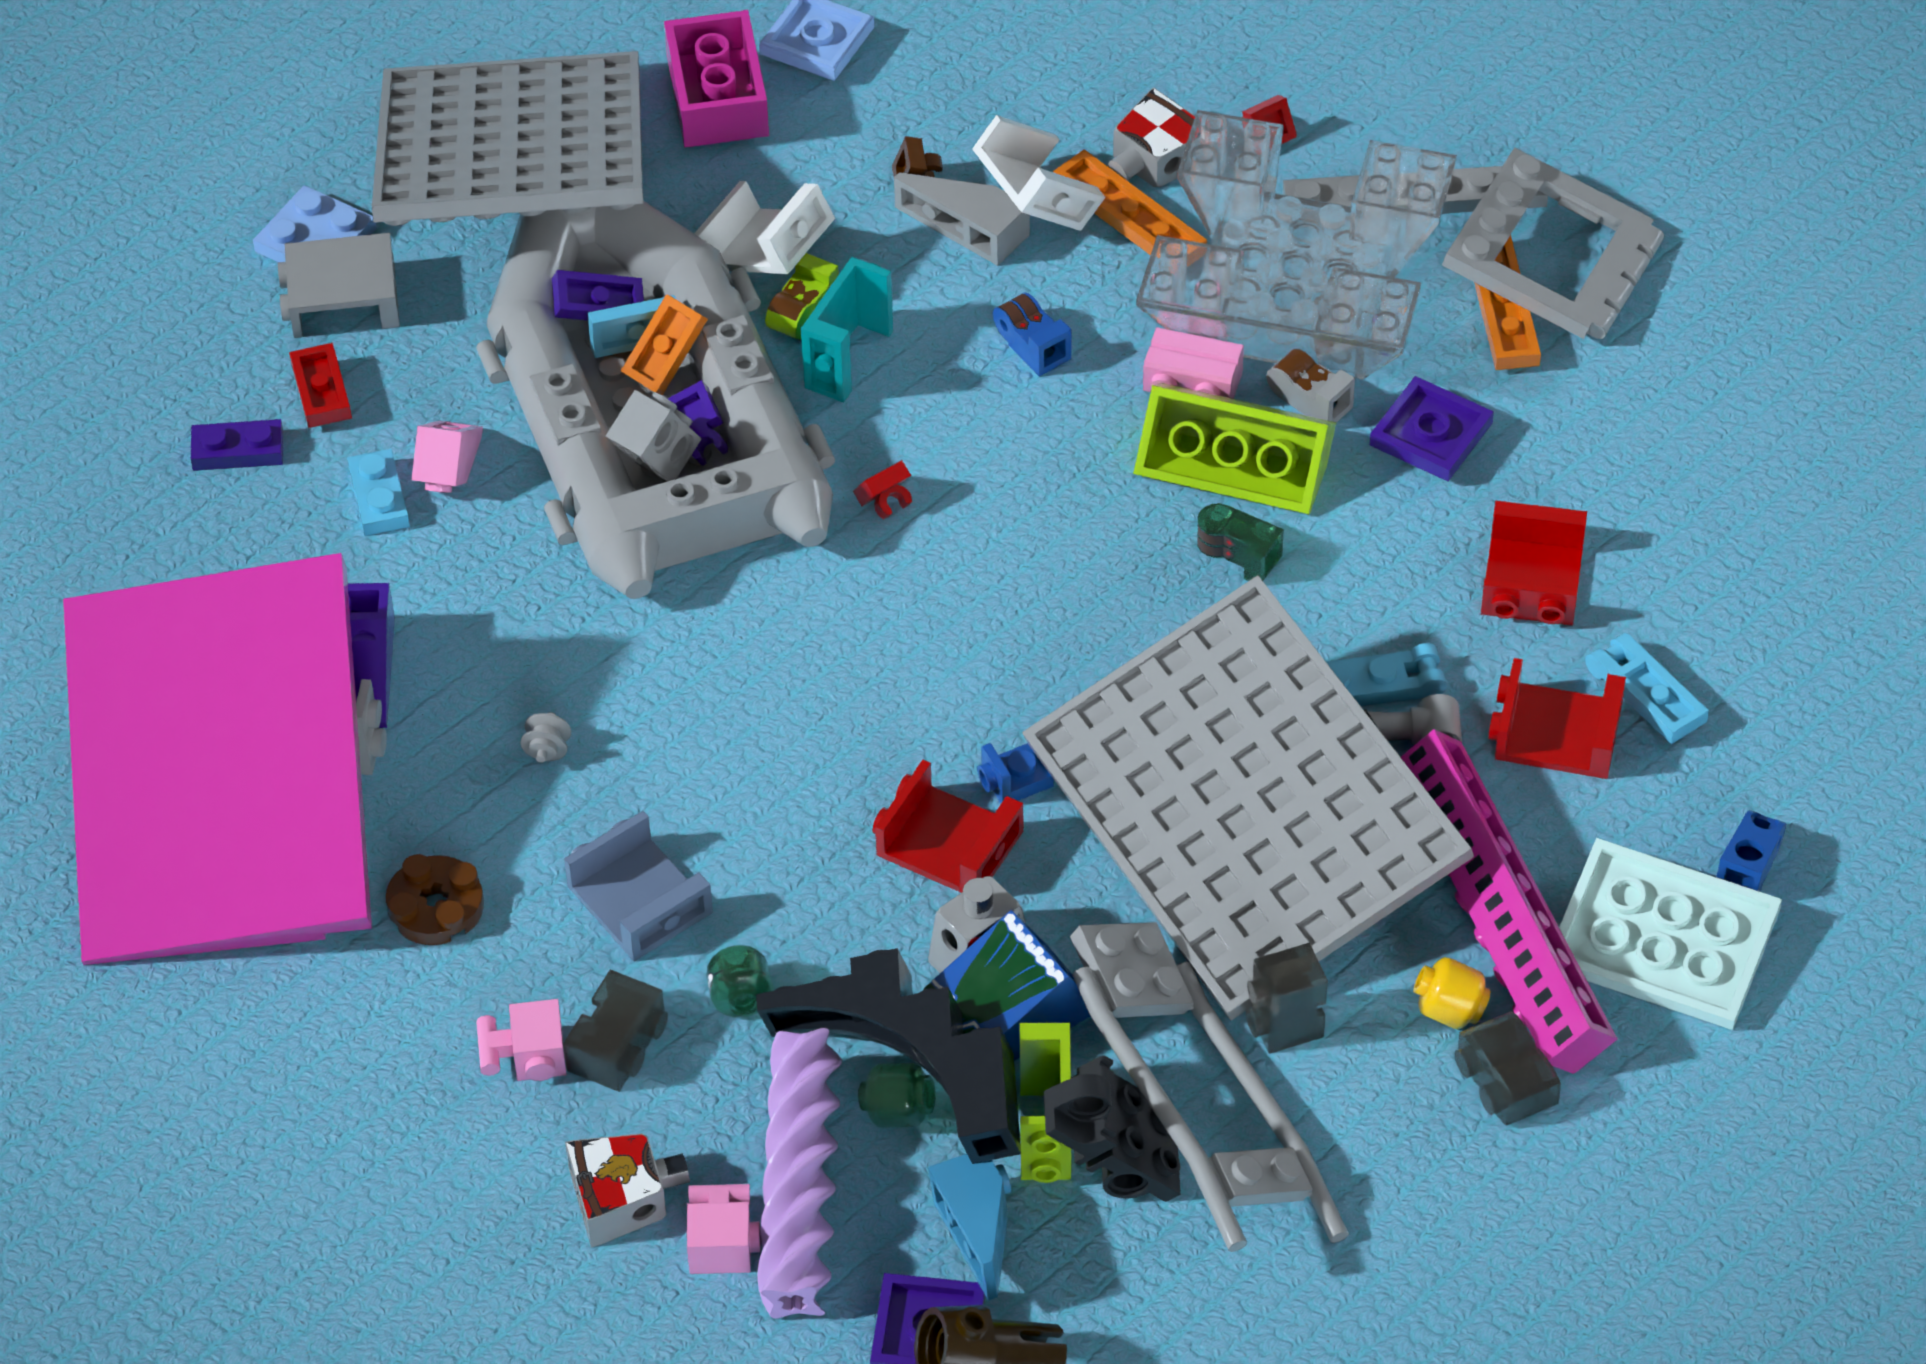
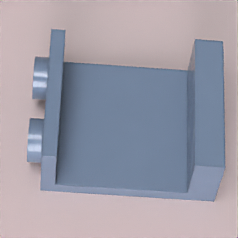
(636, 887)

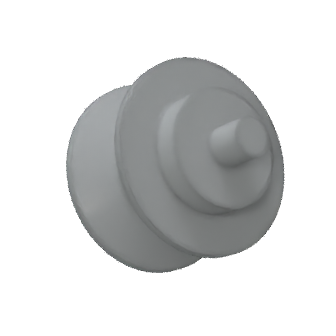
(545, 737)

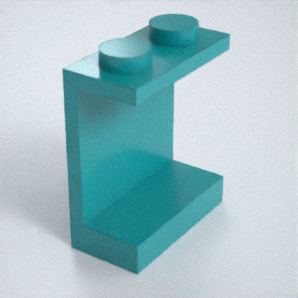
(855, 298)

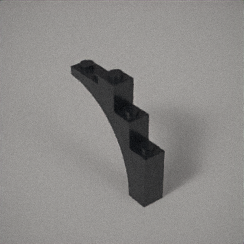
(926, 1027)

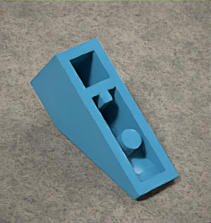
(975, 1213)

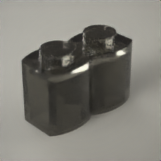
(1508, 1068)

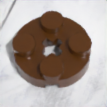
(428, 876)

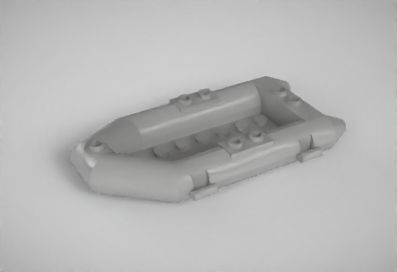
(620, 511)

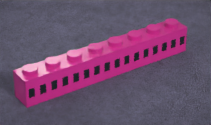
(1511, 912)

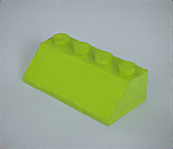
(1234, 447)

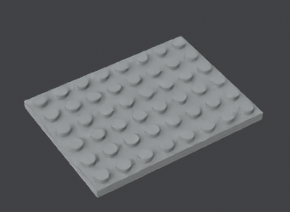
(509, 138)
(1246, 793)

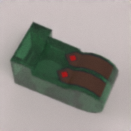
(1239, 539)

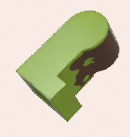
(800, 295)

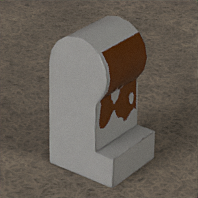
(1312, 386)

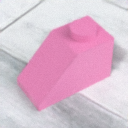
(445, 454)

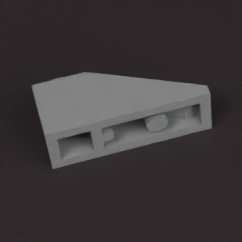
(966, 212)

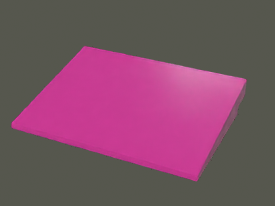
(216, 762)

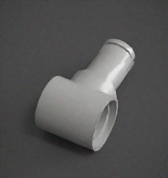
(1432, 712)

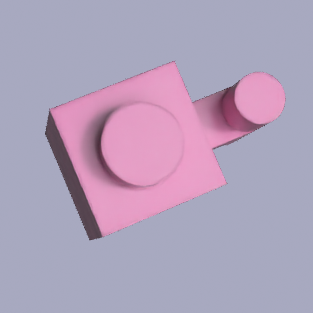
(532, 1041)
(720, 1229)

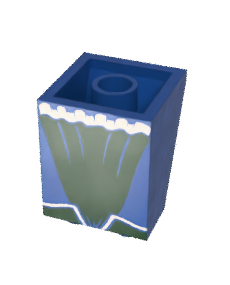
(1011, 981)

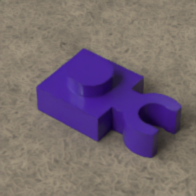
(701, 408)

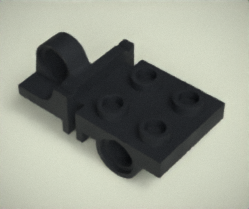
(1113, 1129)

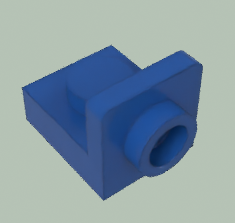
(1013, 773)

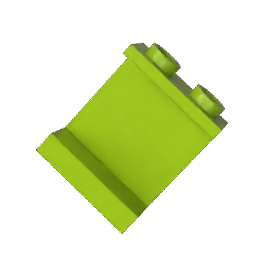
(1043, 1064)

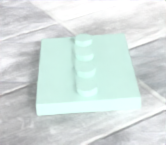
(1667, 932)

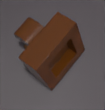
(912, 159)

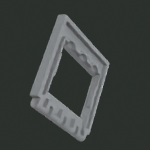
(1502, 209)

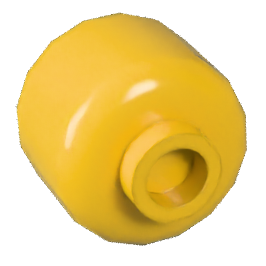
(1451, 993)

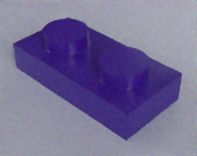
(583, 292)
(237, 444)

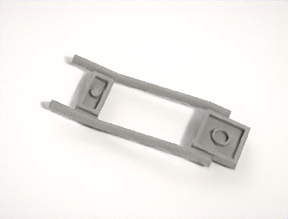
(1134, 975)

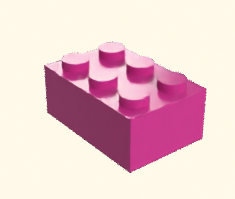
(716, 78)

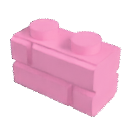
(1193, 363)

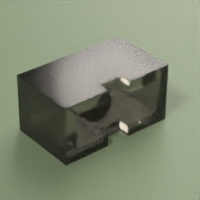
(1286, 998)
(615, 1037)

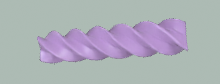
(794, 1179)

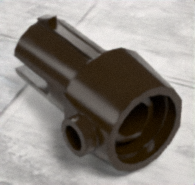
(972, 1337)

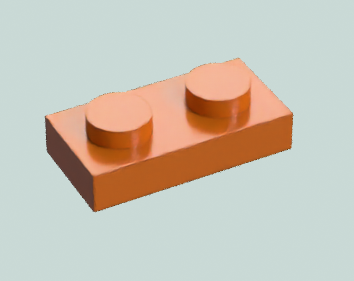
(664, 344)

